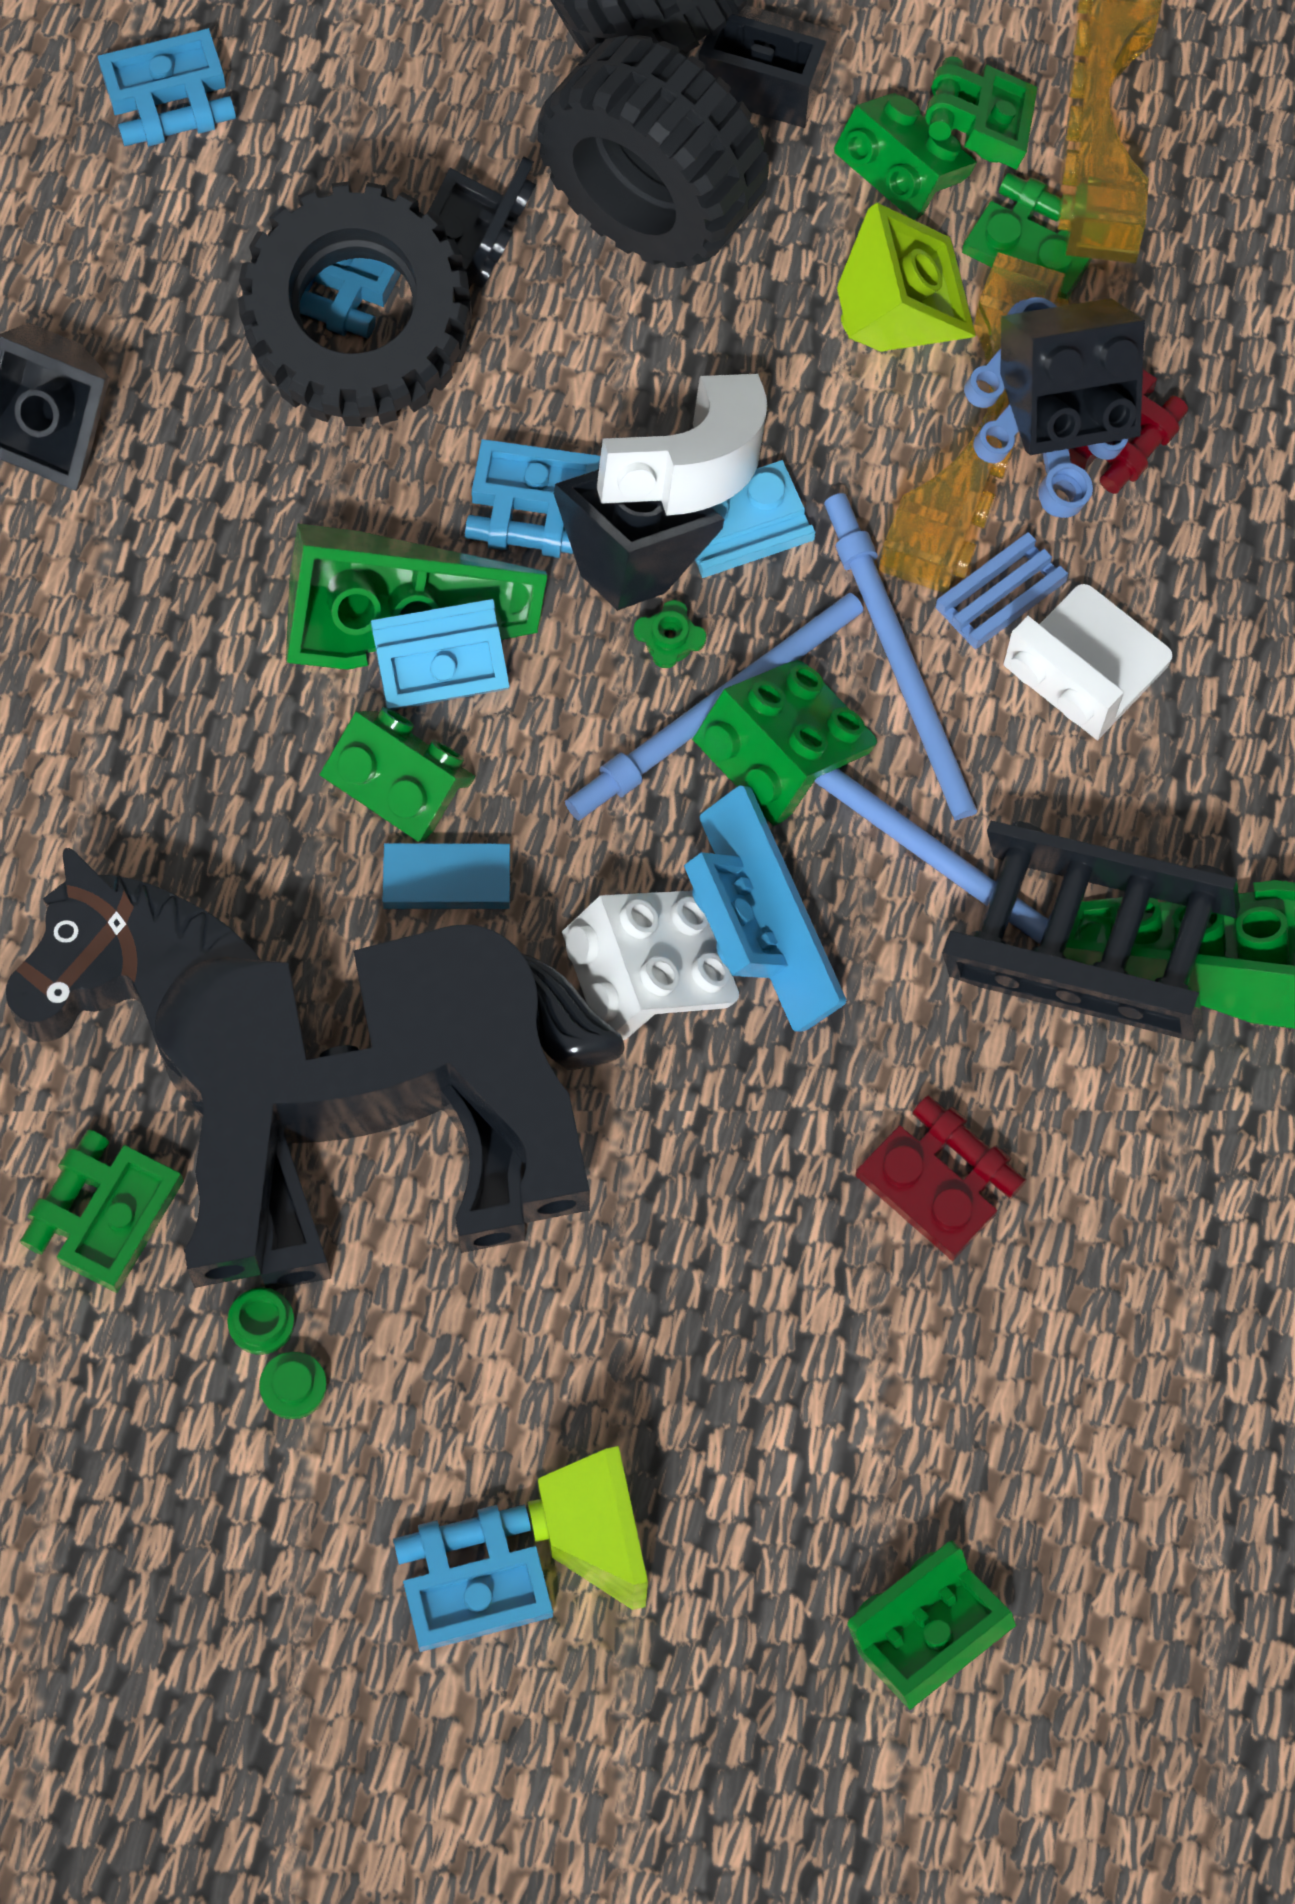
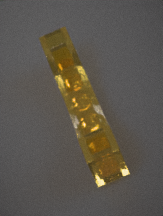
(1108, 189)
(935, 520)

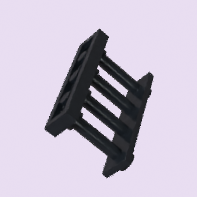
(1104, 987)

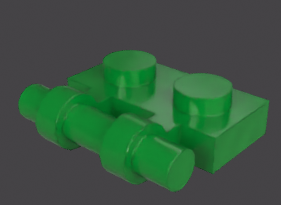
(988, 107)
(1021, 238)
(118, 1217)

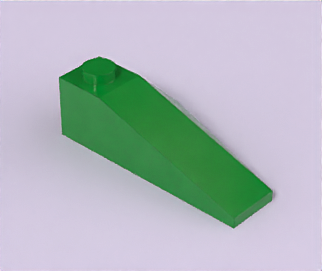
(356, 577)
(1242, 961)

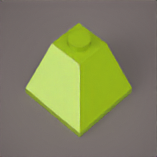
(902, 285)
(592, 1525)

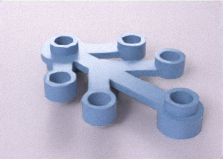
(1059, 470)

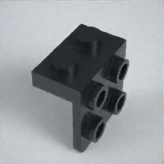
(481, 217)

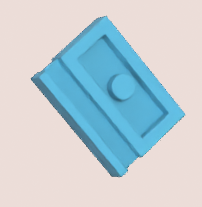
(757, 522)
(440, 655)

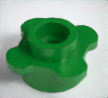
(665, 650)

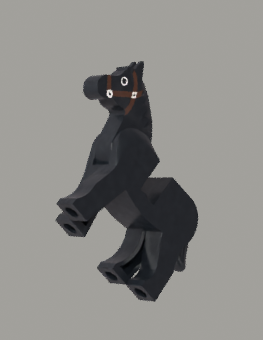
(449, 1029)

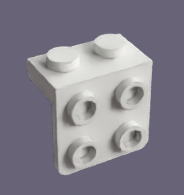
(1087, 659)
(647, 958)

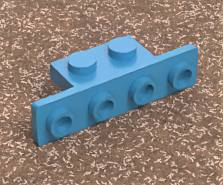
(758, 911)

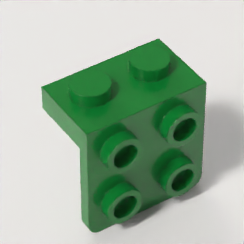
(782, 735)

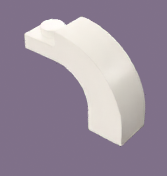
(695, 466)

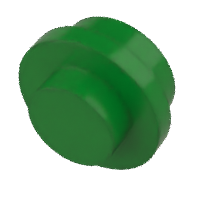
(261, 1321)
(293, 1385)

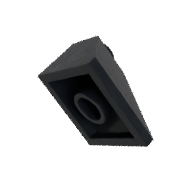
(48, 403)
(630, 547)

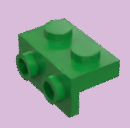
(897, 156)
(396, 771)
(928, 1625)

